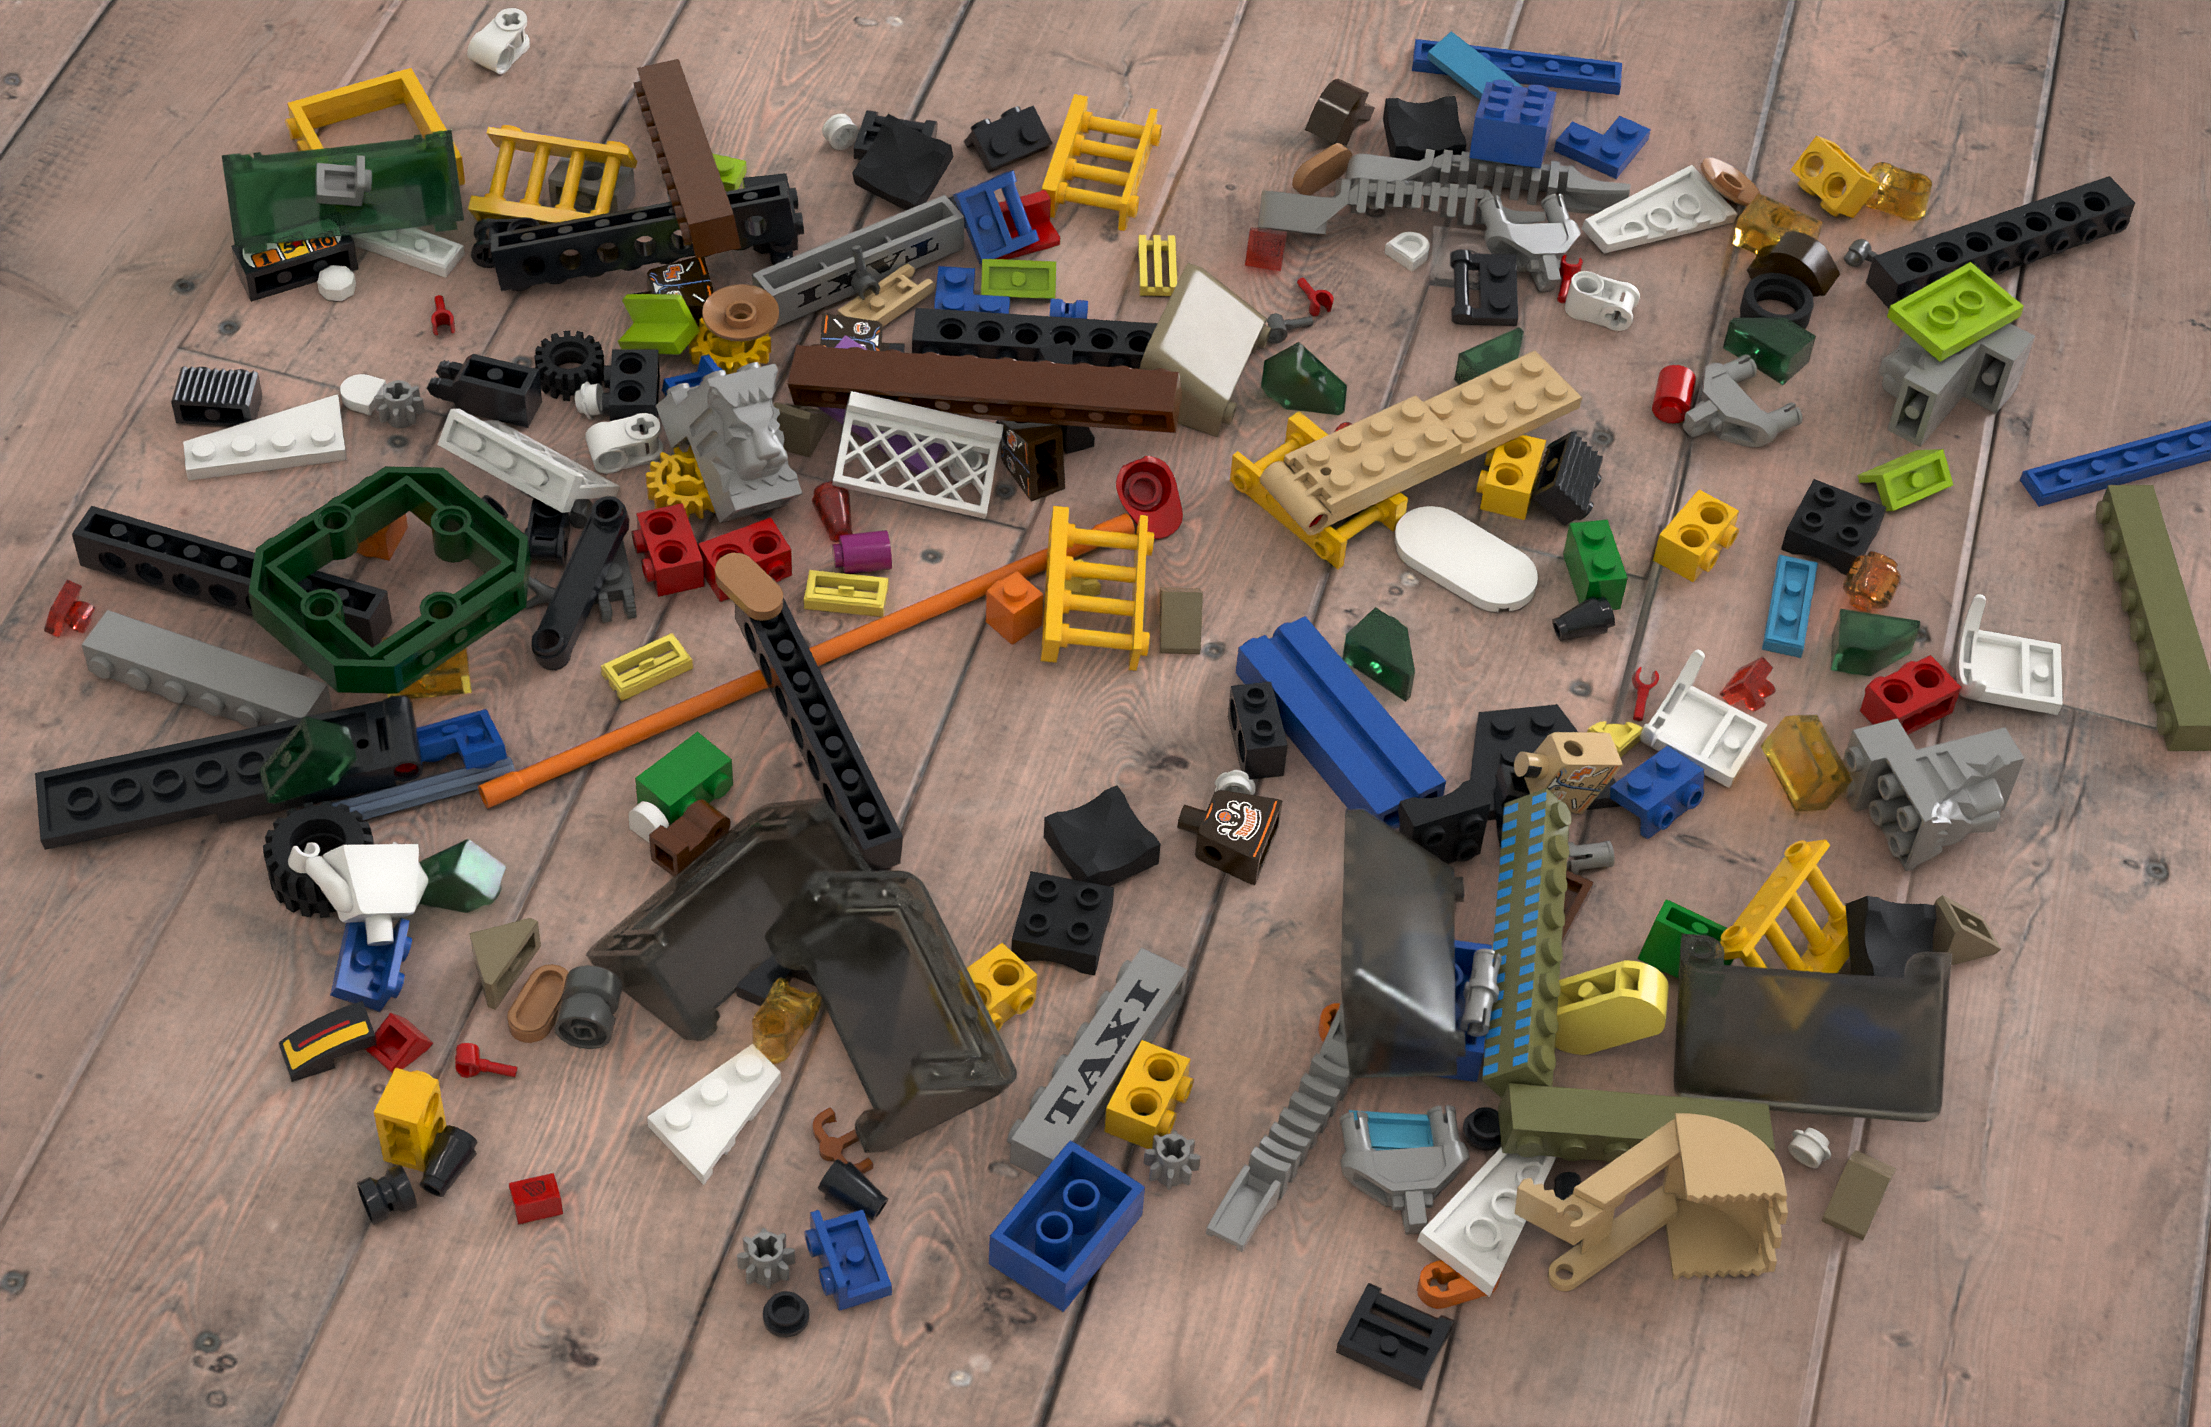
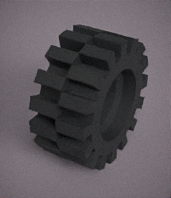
(569, 350)

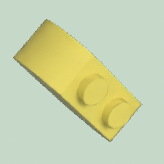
(1610, 1007)

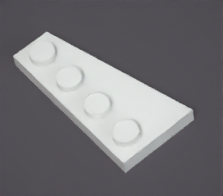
(1659, 212)
(277, 441)

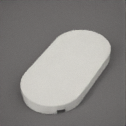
(1465, 559)

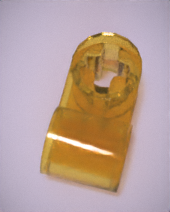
(1900, 192)
(783, 1020)

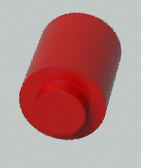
(1673, 393)

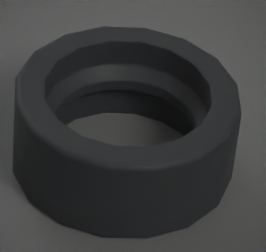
(1777, 287)

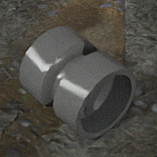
(588, 1007)

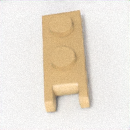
(895, 297)

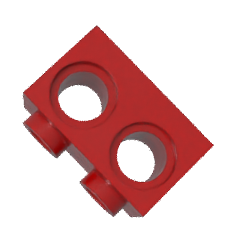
(759, 541)
(669, 550)
(1913, 695)

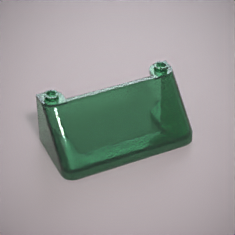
(276, 193)

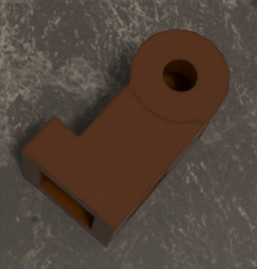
(687, 836)

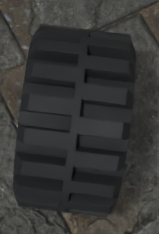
(318, 824)

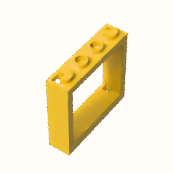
(363, 99)

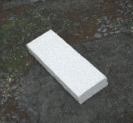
(414, 248)

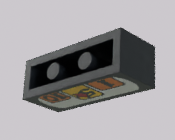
(291, 264)

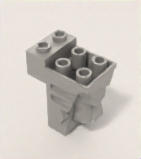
(1930, 389)
(733, 439)
(1931, 792)

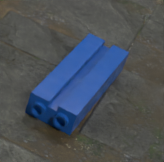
(1338, 722)

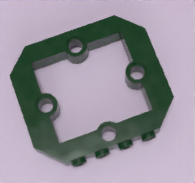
(314, 622)

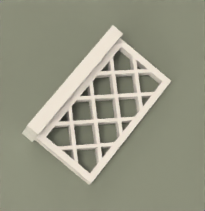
(915, 424)
(522, 461)

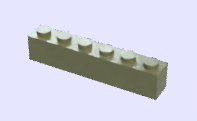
(1605, 1123)

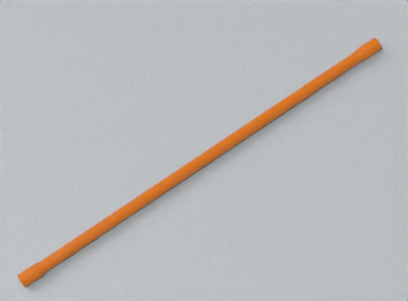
(516, 782)

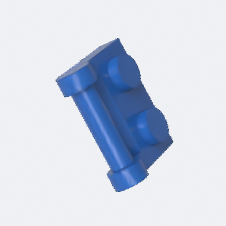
(986, 222)

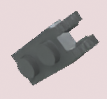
(617, 587)

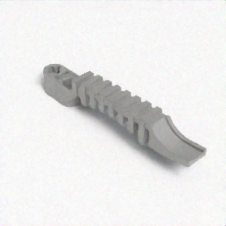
(1579, 191)
(1310, 213)
(1287, 1146)

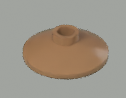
(1729, 181)
(740, 312)

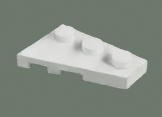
(713, 1111)

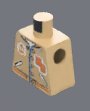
(1571, 766)

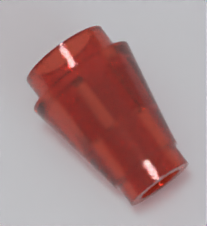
(833, 509)

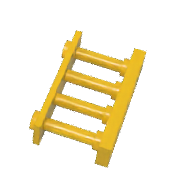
(512, 138)
(1073, 143)
(1330, 542)
(1061, 601)
(1826, 947)

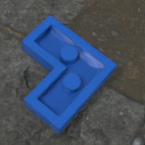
(1605, 152)
(956, 292)
(469, 735)

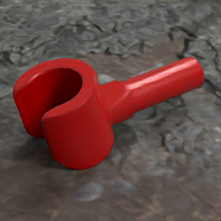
(1567, 272)
(1316, 298)
(441, 316)
(1642, 692)
(469, 1063)

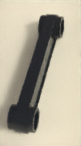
(580, 583)

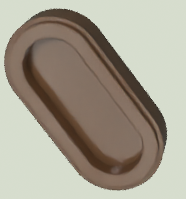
(1321, 169)
(749, 586)
(537, 1004)

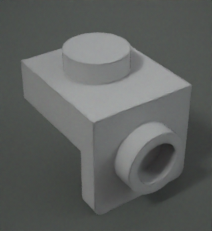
(342, 183)

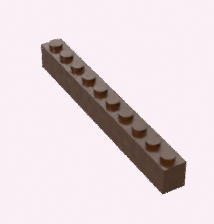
(686, 160)
(991, 387)

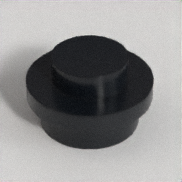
(1482, 1129)
(786, 1314)

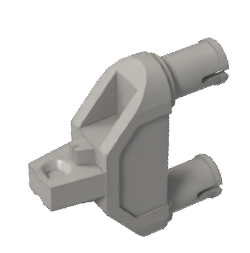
(1536, 245)
(1731, 412)
(1404, 1177)

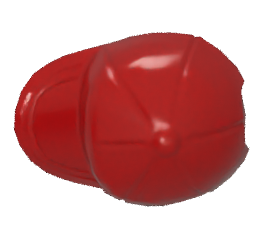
(1151, 490)

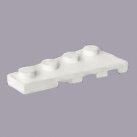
(1479, 1223)

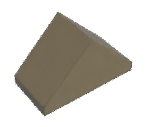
(801, 427)
(1180, 620)
(1961, 932)
(503, 955)
(1858, 1194)

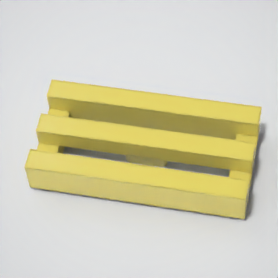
(1157, 246)
(845, 598)
(650, 670)

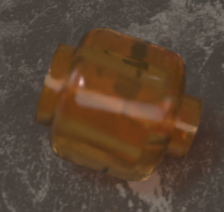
(1872, 582)

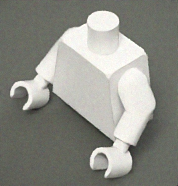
(366, 883)

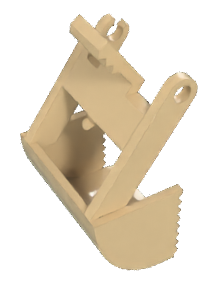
(1716, 1200)

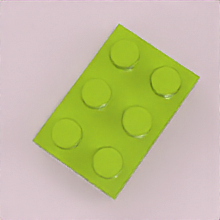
(1955, 311)

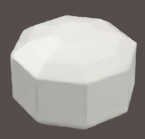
(336, 283)

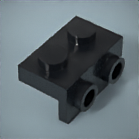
(1009, 138)

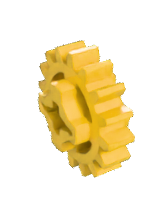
(726, 353)
(683, 483)

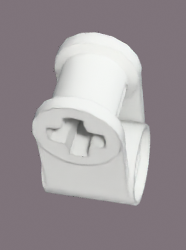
(500, 41)
(1598, 299)
(620, 443)

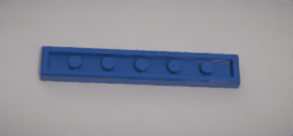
(1538, 68)
(2118, 464)

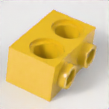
(1837, 172)
(1511, 476)
(1697, 536)
(999, 968)
(1142, 1093)
(409, 1118)

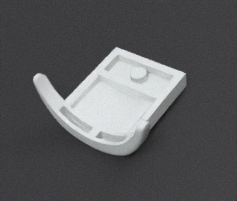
(2007, 667)
(1703, 727)

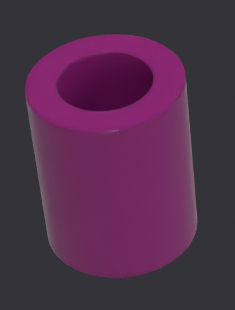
(863, 552)

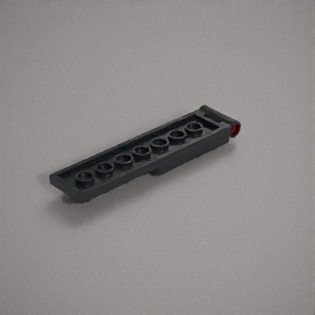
(217, 776)

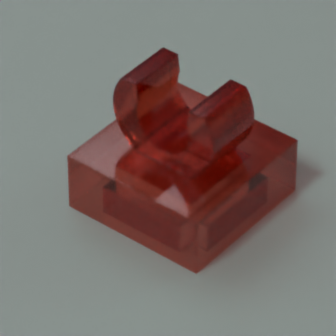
(1265, 249)
(69, 611)
(1749, 683)

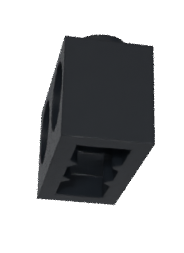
(632, 384)
(1257, 730)

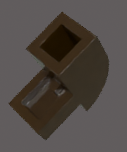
(1339, 111)
(1800, 258)

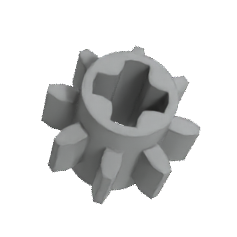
(399, 404)
(1172, 1159)
(766, 1258)

